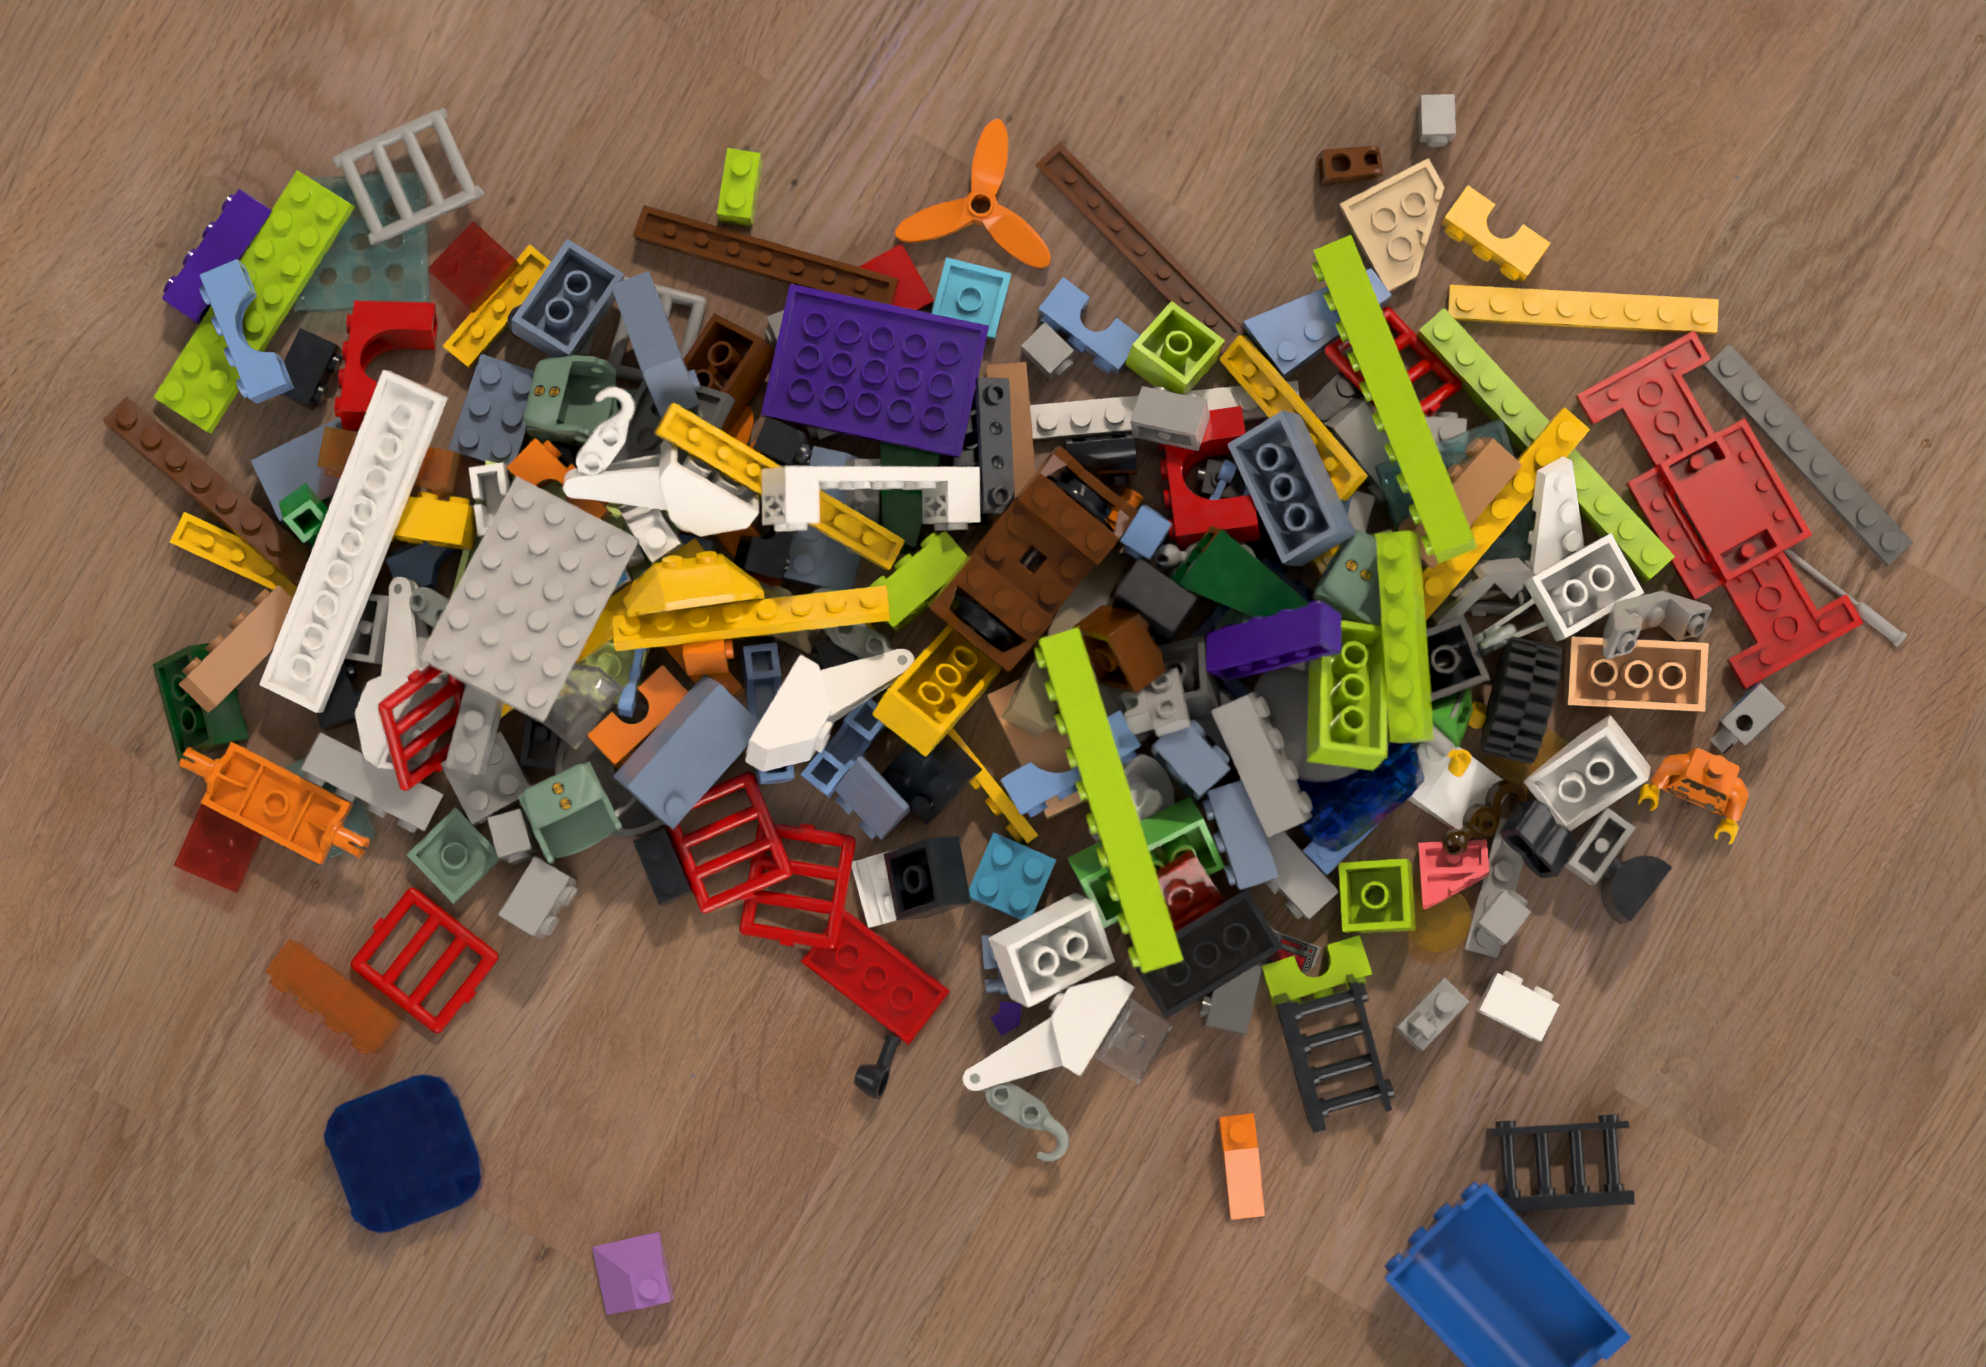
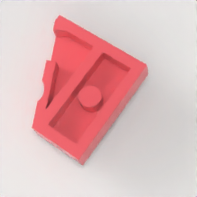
(1448, 874)

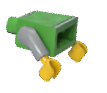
(1449, 724)

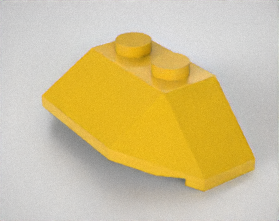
(690, 583)

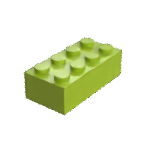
(1349, 701)

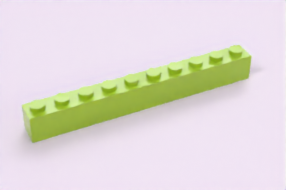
(1395, 400)
(1523, 423)
(1109, 800)

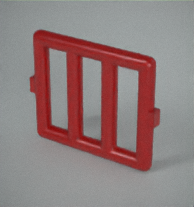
(1406, 338)
(394, 729)
(771, 841)
(834, 908)
(385, 982)

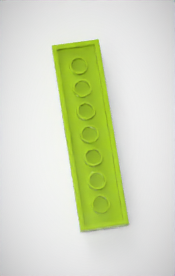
(279, 266)

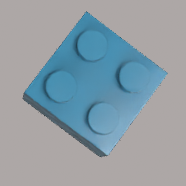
(1011, 877)

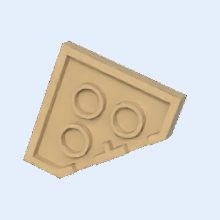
(1396, 222)

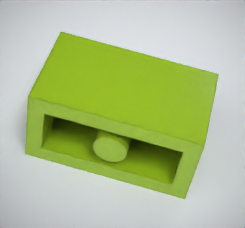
(740, 187)

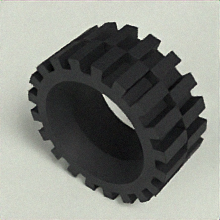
(1521, 700)

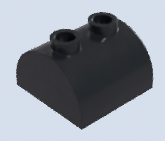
(1105, 455)
(1453, 659)
(1630, 885)

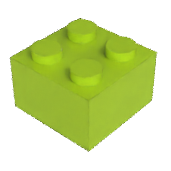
(1175, 351)
(1377, 896)

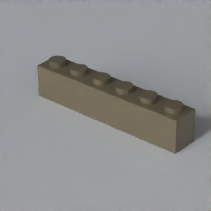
(1030, 704)

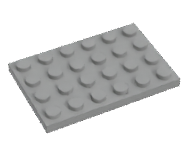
(529, 599)

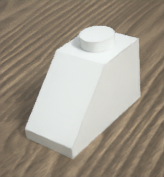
(652, 530)

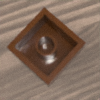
(1121, 648)

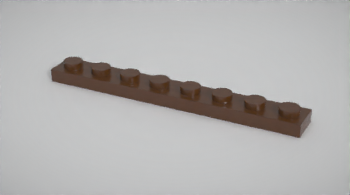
(1135, 242)
(761, 256)
(209, 489)

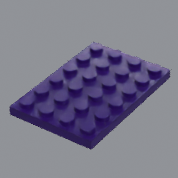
(875, 371)

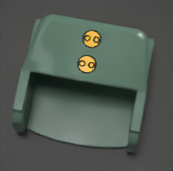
(564, 398)
(1352, 581)
(569, 812)

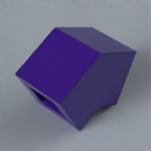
(1008, 1017)

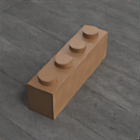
(1476, 483)
(239, 652)

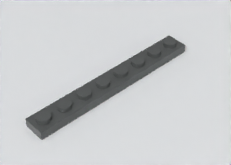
(1808, 455)

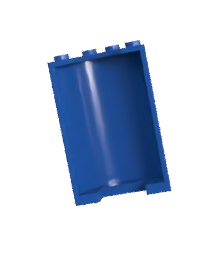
(1500, 1290)

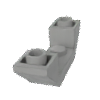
(1506, 573)
(1673, 613)

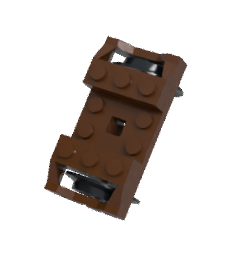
(1061, 520)

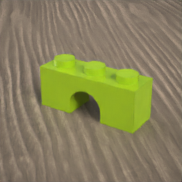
(1343, 959)

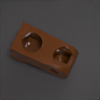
(1348, 165)

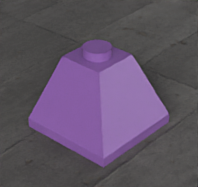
(633, 1273)

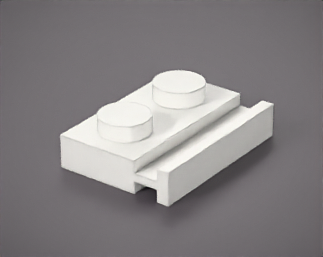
(874, 889)

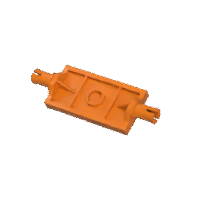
(275, 802)

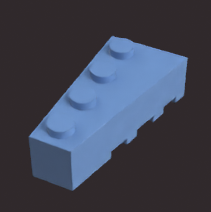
(1301, 328)

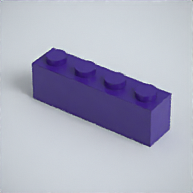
(221, 244)
(1273, 641)

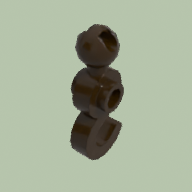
(1483, 820)

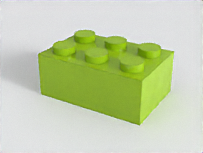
(920, 578)

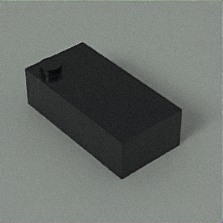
(1157, 600)
(1212, 953)

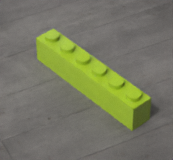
(1404, 637)

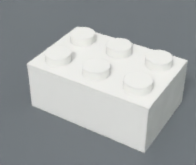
(1051, 949)

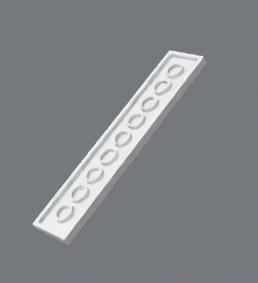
(353, 541)

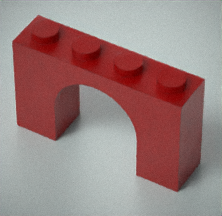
(372, 331)
(1196, 514)

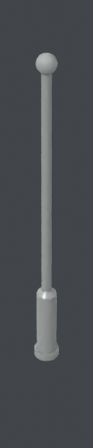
(1863, 610)

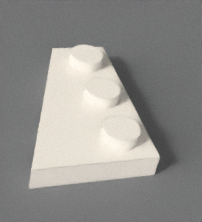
(1557, 516)

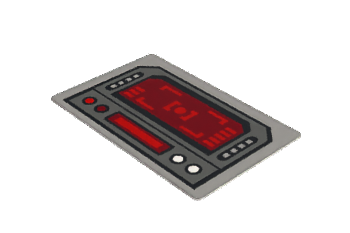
(1304, 952)

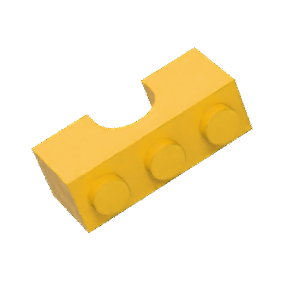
(1469, 223)

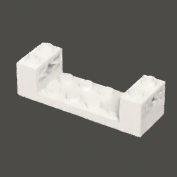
(948, 493)

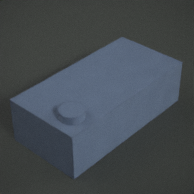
(655, 344)
(294, 465)
(1291, 488)
(688, 751)

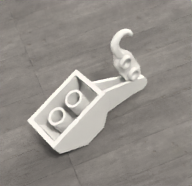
(674, 481)

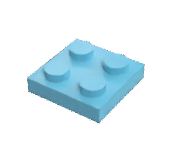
(972, 294)

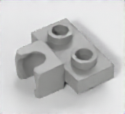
(1157, 707)

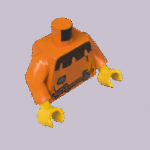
(1704, 781)

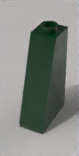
(904, 507)
(1234, 577)

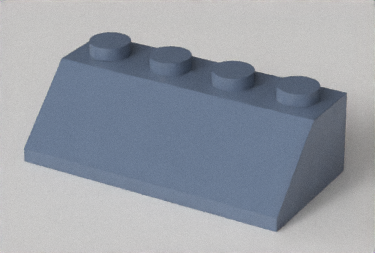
(815, 557)

